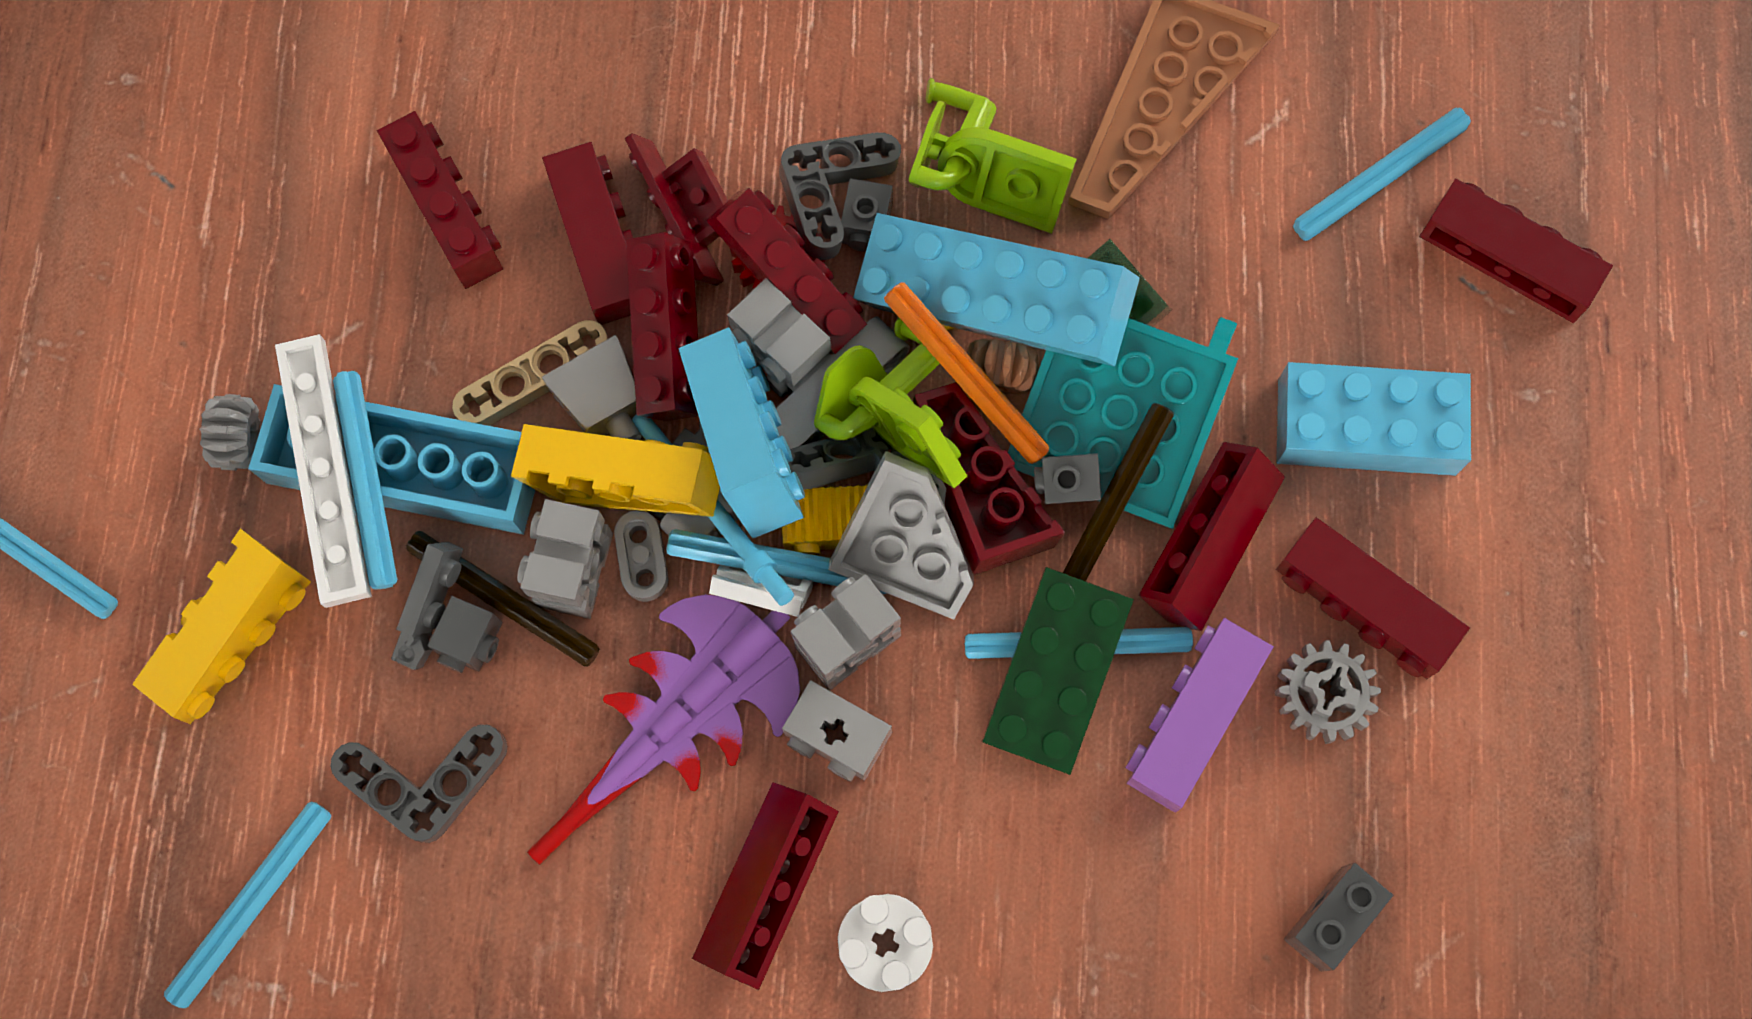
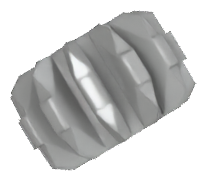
(229, 431)

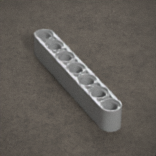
(799, 411)

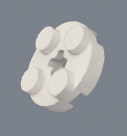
(858, 950)

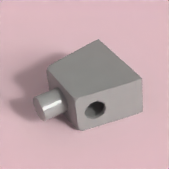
(598, 390)

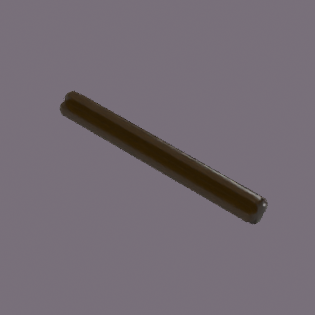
(1119, 491)
(515, 606)

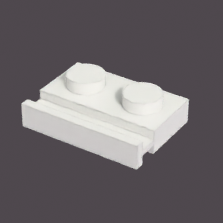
(738, 586)

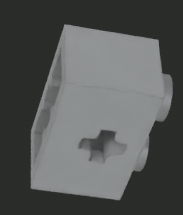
(822, 710)

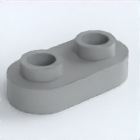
(641, 557)

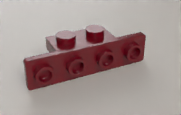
(687, 197)

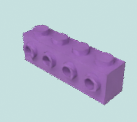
(1199, 714)

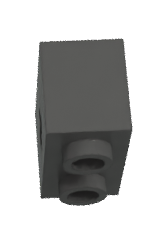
(1338, 917)

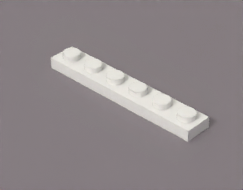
(322, 471)

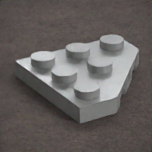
(905, 540)

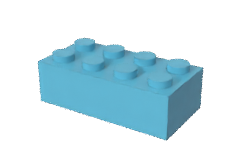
(1374, 418)
(742, 432)

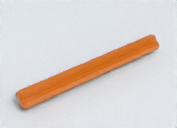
(966, 373)

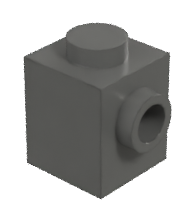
(860, 209)
(1069, 478)
(465, 636)

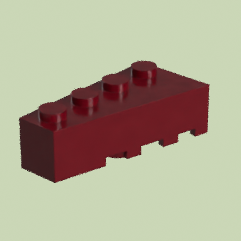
(993, 506)

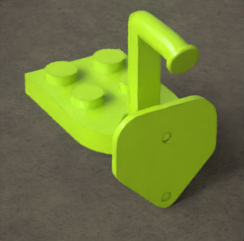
(989, 166)
(862, 396)

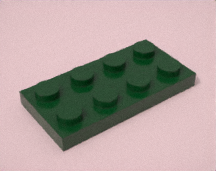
(1057, 670)

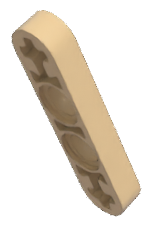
(526, 367)

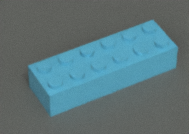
(1001, 287)
(422, 464)

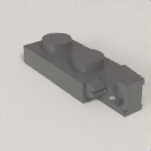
(425, 604)

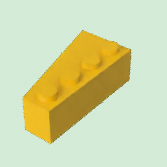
(617, 471)
(221, 629)

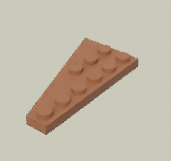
(1172, 77)

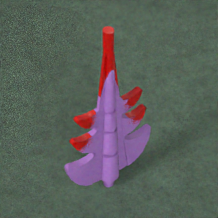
(732, 662)

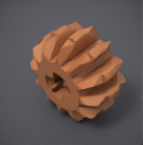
(1006, 363)

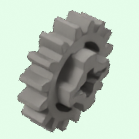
(1346, 697)

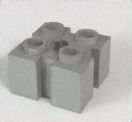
(779, 337)
(566, 558)
(846, 630)

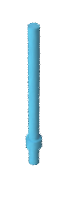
(756, 562)

